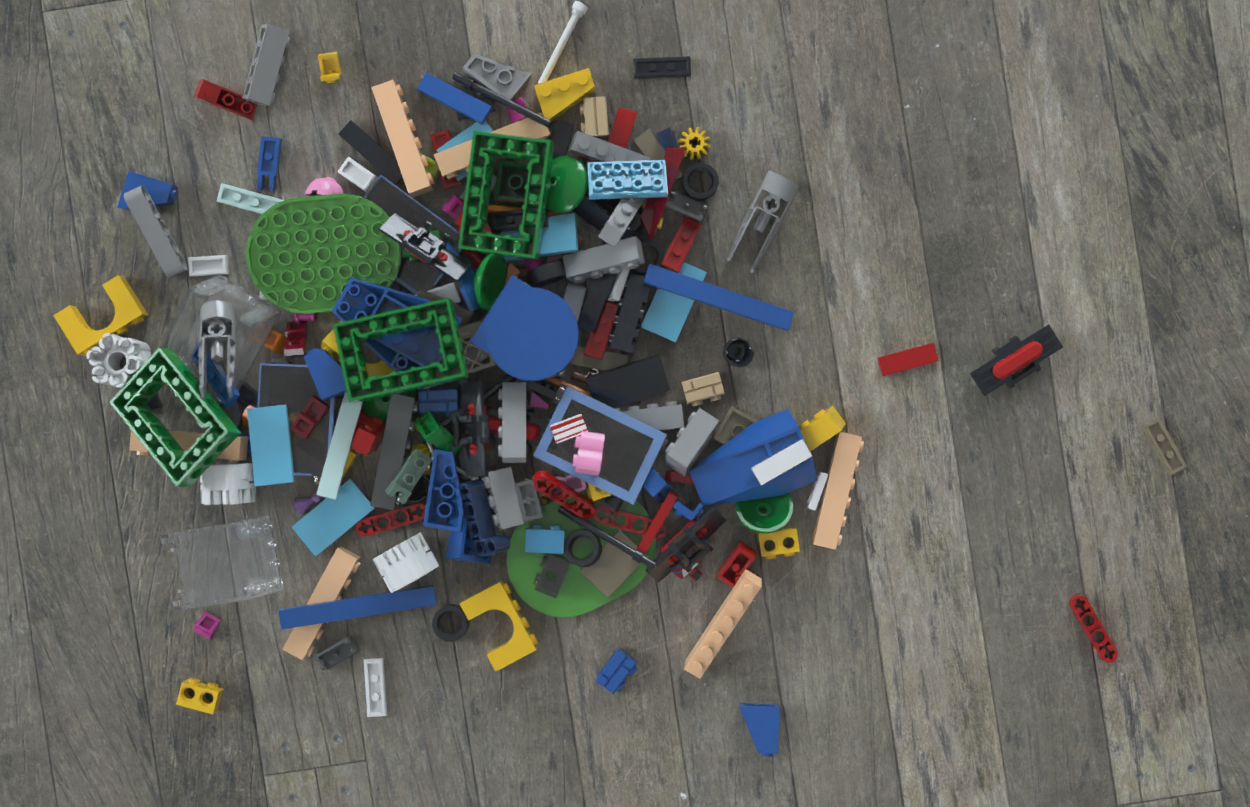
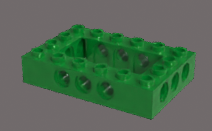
(483, 152)
(352, 333)
(131, 404)

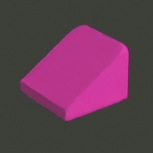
(515, 116)
(454, 207)
(537, 401)
(207, 625)

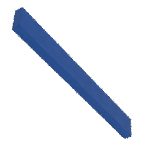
(718, 297)
(356, 607)

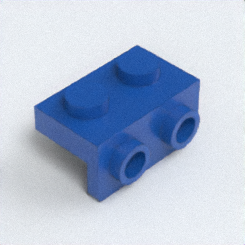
(682, 510)

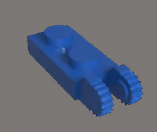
(268, 162)

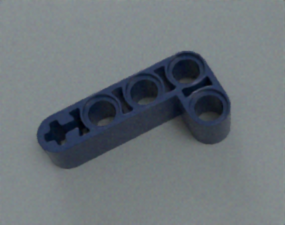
(479, 520)

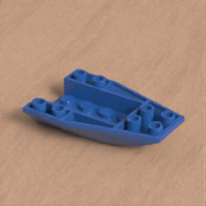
(400, 350)
(728, 473)

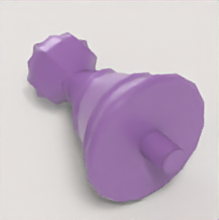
(304, 503)

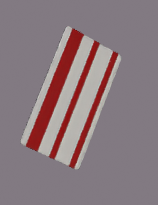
(568, 428)

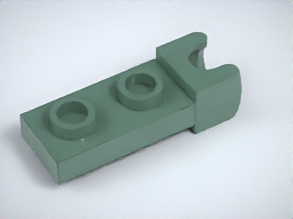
(408, 475)

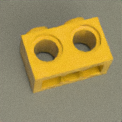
(778, 538)
(199, 701)

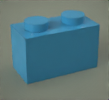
(545, 539)

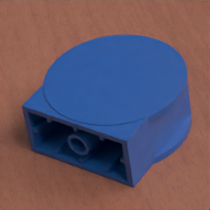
(529, 332)

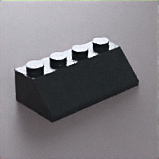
(599, 211)

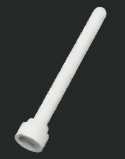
(579, 10)

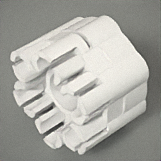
(109, 356)
(228, 484)
(405, 562)

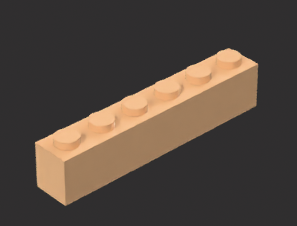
(402, 138)
(458, 157)
(233, 454)
(836, 490)
(328, 589)
(723, 623)

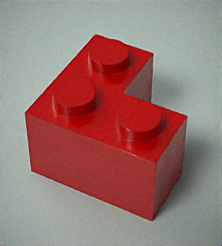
(368, 434)
(736, 563)

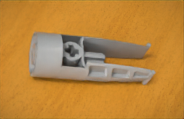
(778, 189)
(217, 321)

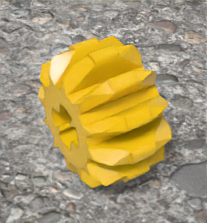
(699, 148)

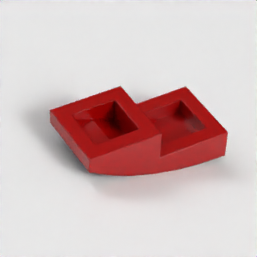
(622, 127)

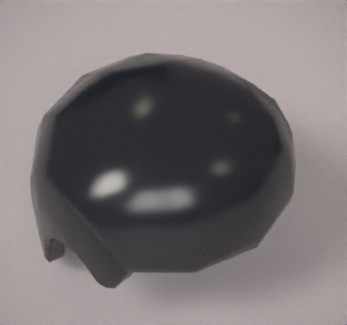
(738, 352)
(420, 490)

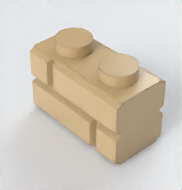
(595, 117)
(703, 388)

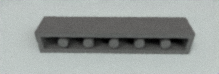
(394, 447)

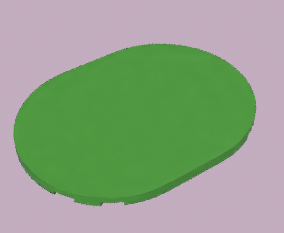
(313, 246)
(577, 592)

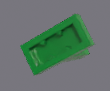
(436, 433)

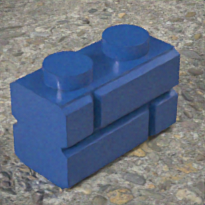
(439, 401)
(616, 670)

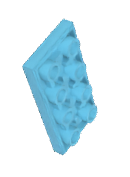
(627, 179)
(556, 239)
(670, 310)
(270, 445)
(333, 517)

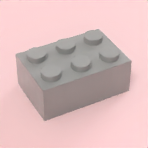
(691, 441)
(503, 498)

